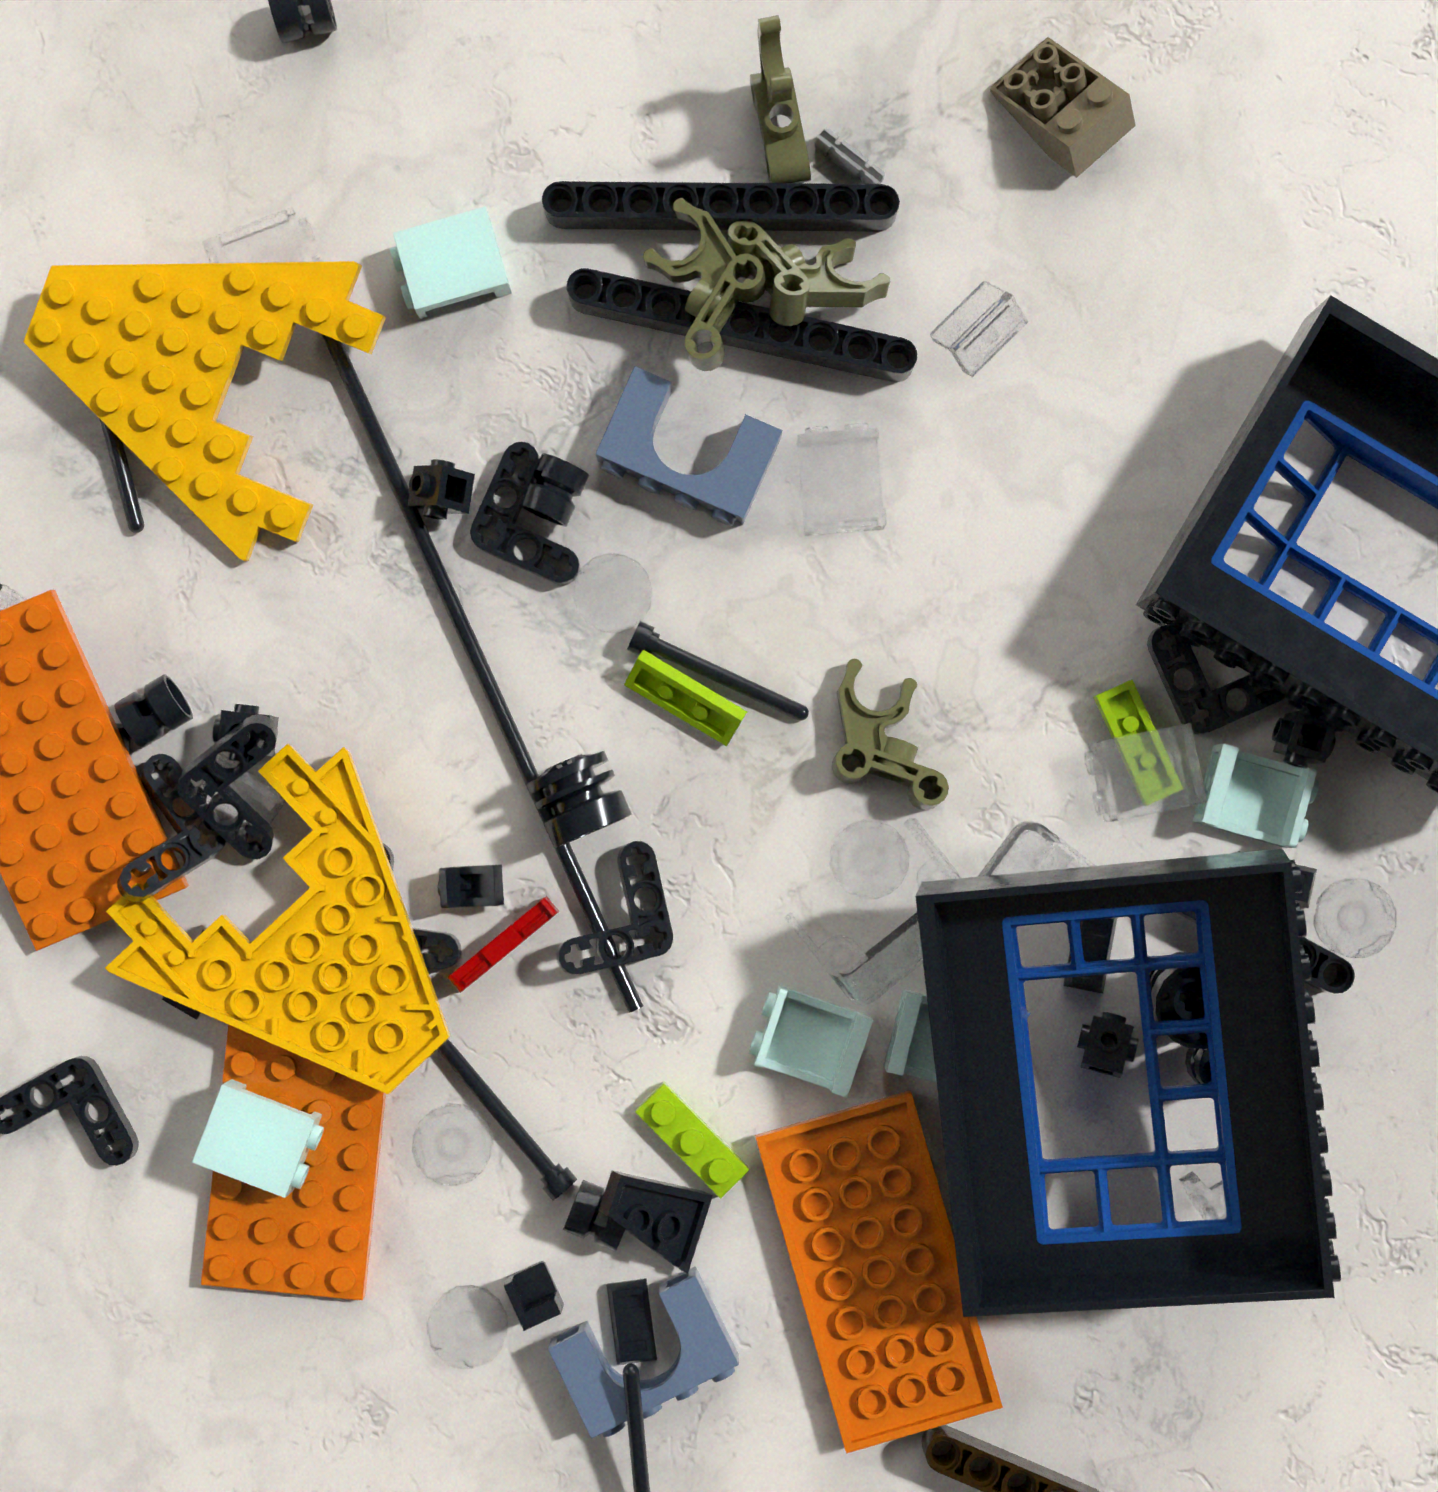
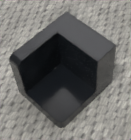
(533, 1295)

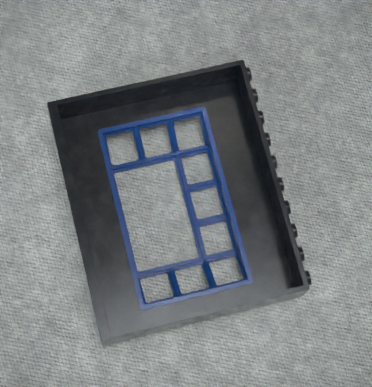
(1380, 407)
(1260, 1083)

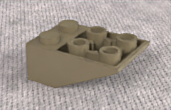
(1065, 106)

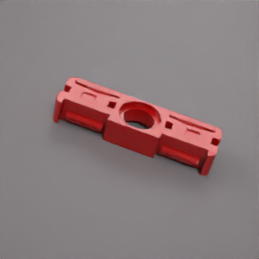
(503, 944)

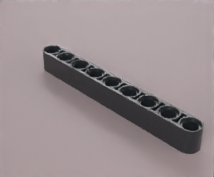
(738, 195)
(757, 339)

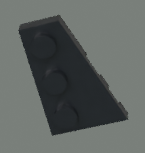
(658, 1214)

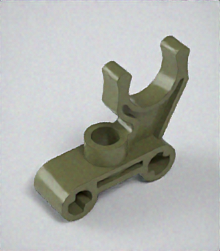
(773, 96)
(800, 285)
(718, 289)
(877, 752)

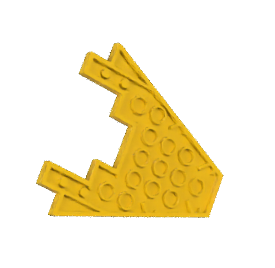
(158, 354)
(333, 971)

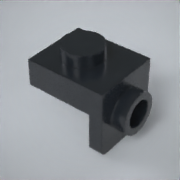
(470, 886)

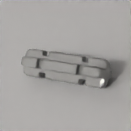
(848, 158)

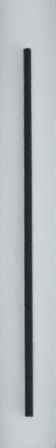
(475, 656)

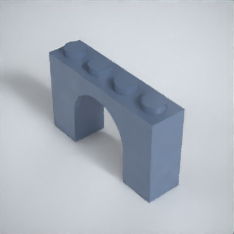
(724, 490)
(703, 1356)

